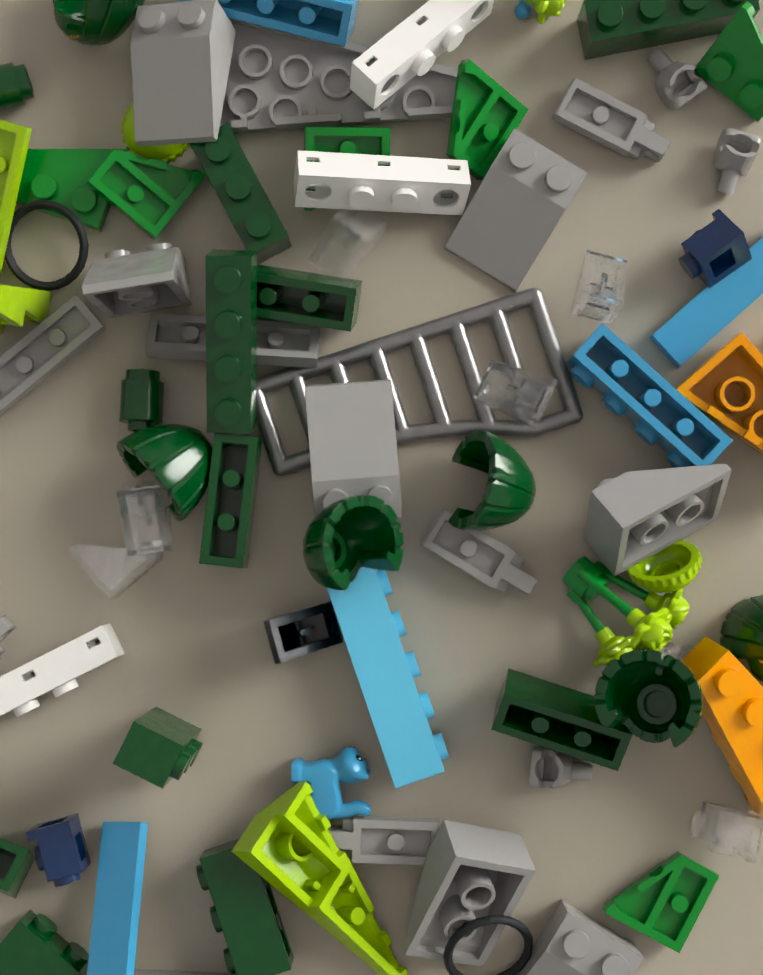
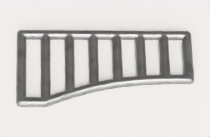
(415, 338)

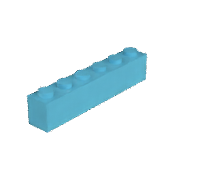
(387, 678)

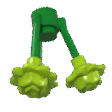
(650, 630)

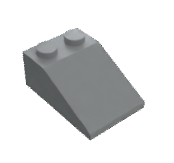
(180, 71)
(515, 210)
(138, 281)
(353, 442)
(651, 511)
(463, 878)
(580, 946)

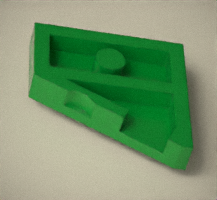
(665, 900)

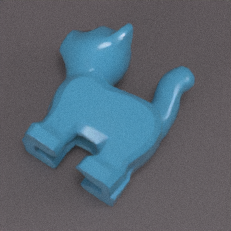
(325, 779)

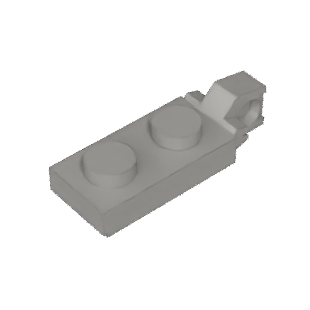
(609, 122)
(478, 555)
(385, 839)

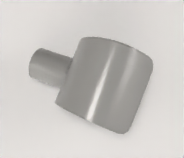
(676, 80)
(734, 156)
(555, 769)

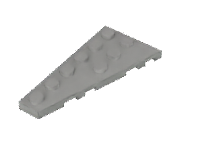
(301, 82)

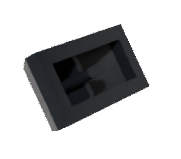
(302, 632)

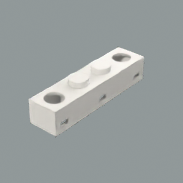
(413, 48)
(360, 184)
(57, 670)

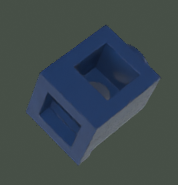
(715, 250)
(60, 849)

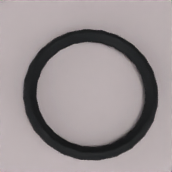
(83, 241)
(483, 921)

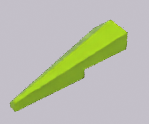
(22, 305)
(298, 856)

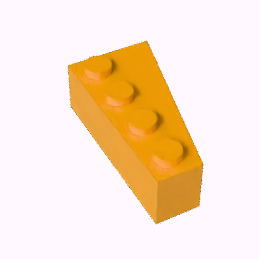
(731, 390)
(733, 714)

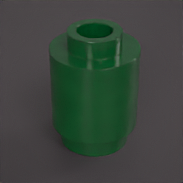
(14, 86)
(141, 399)

